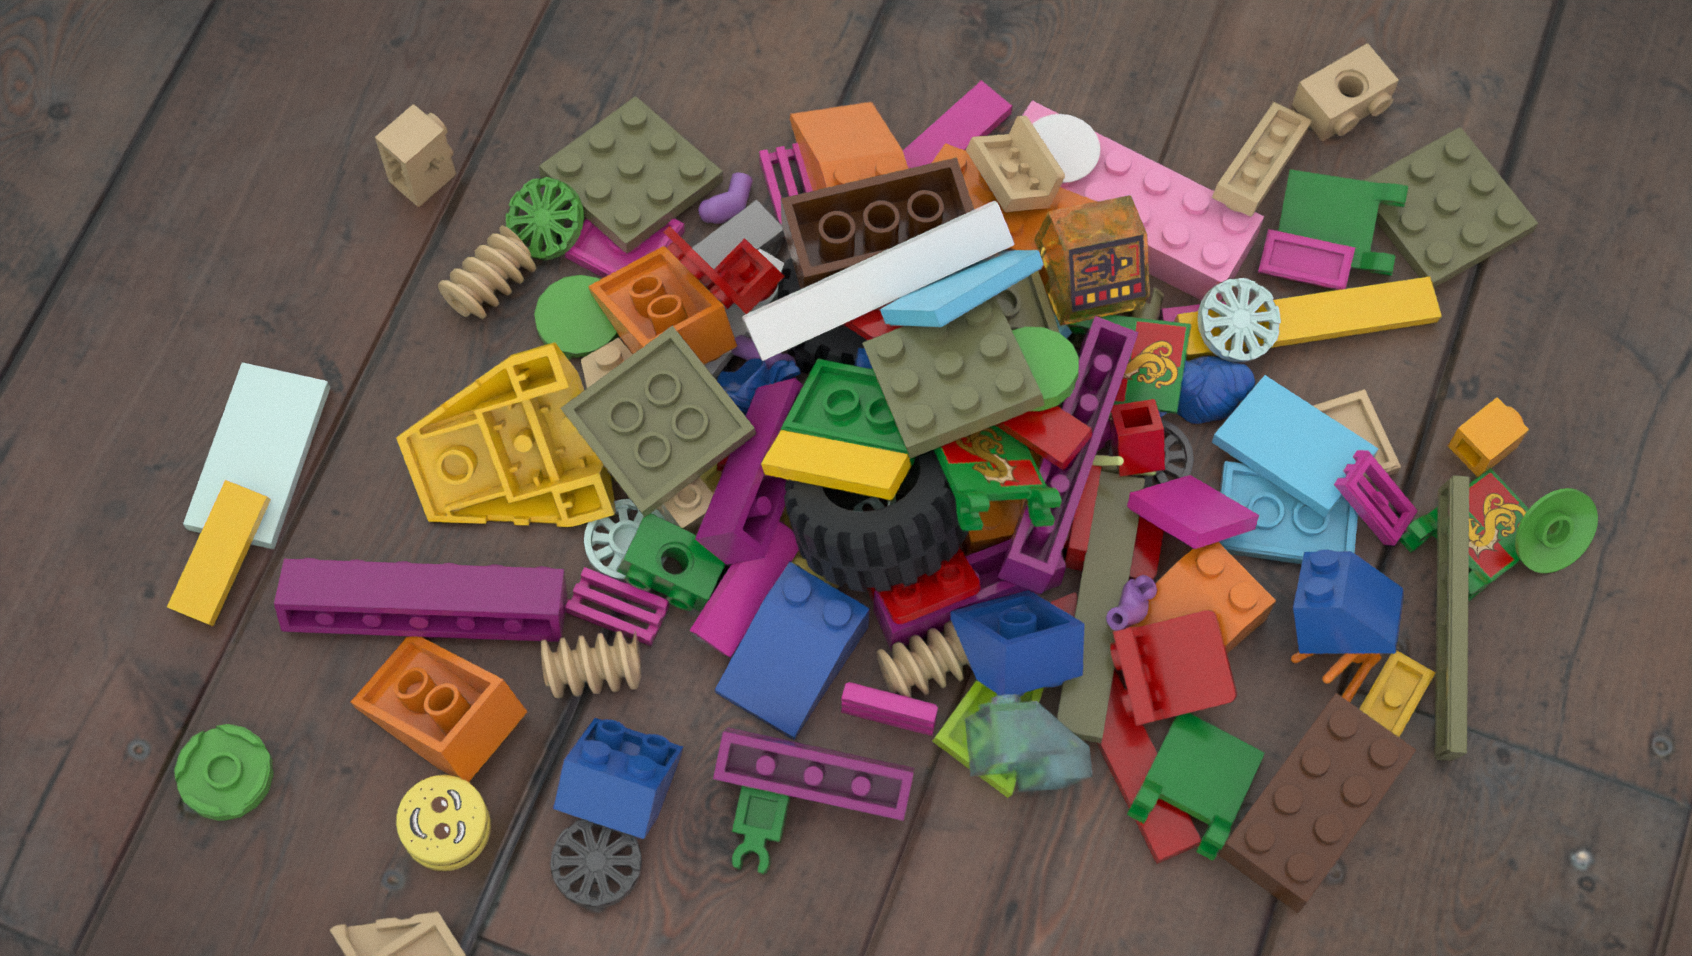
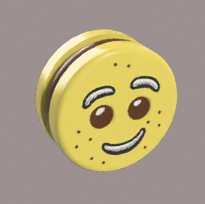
(443, 822)

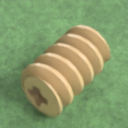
(487, 273)
(923, 661)
(591, 665)

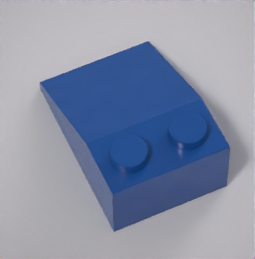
(793, 650)

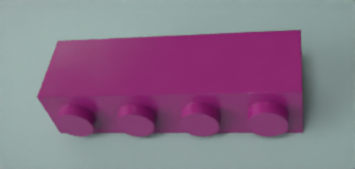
(746, 500)
(987, 567)
(813, 773)

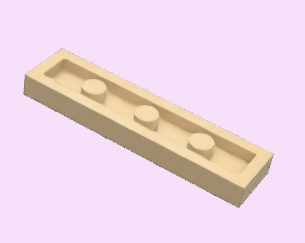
(1261, 159)

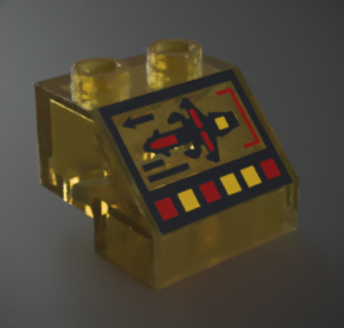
(1095, 259)

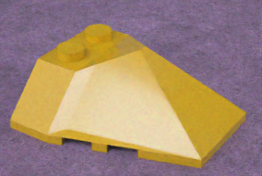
(509, 449)

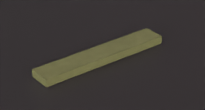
(1103, 575)
(1452, 619)

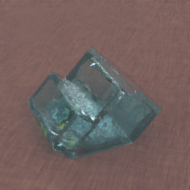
(1025, 741)

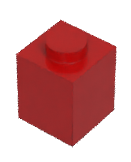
(1137, 437)

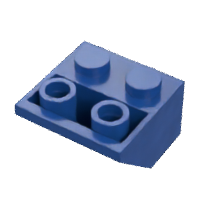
(617, 777)

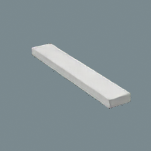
(878, 280)

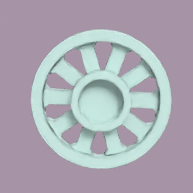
(1239, 320)
(617, 539)

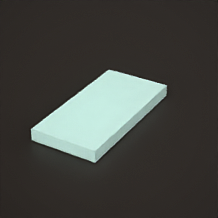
(261, 444)

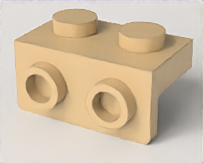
(1017, 167)

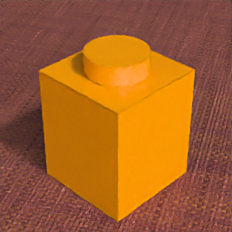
(1488, 436)

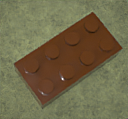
(867, 216)
(1316, 803)

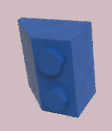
(1345, 605)
(1020, 643)

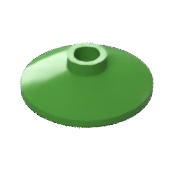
(1556, 530)

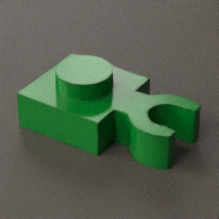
(759, 818)

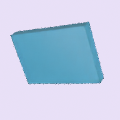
(963, 290)
(1291, 444)
(1284, 523)

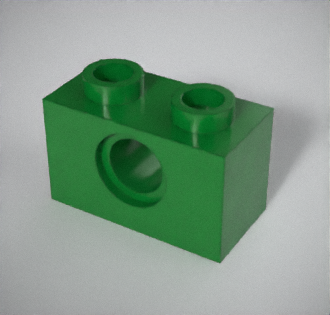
(661, 539)

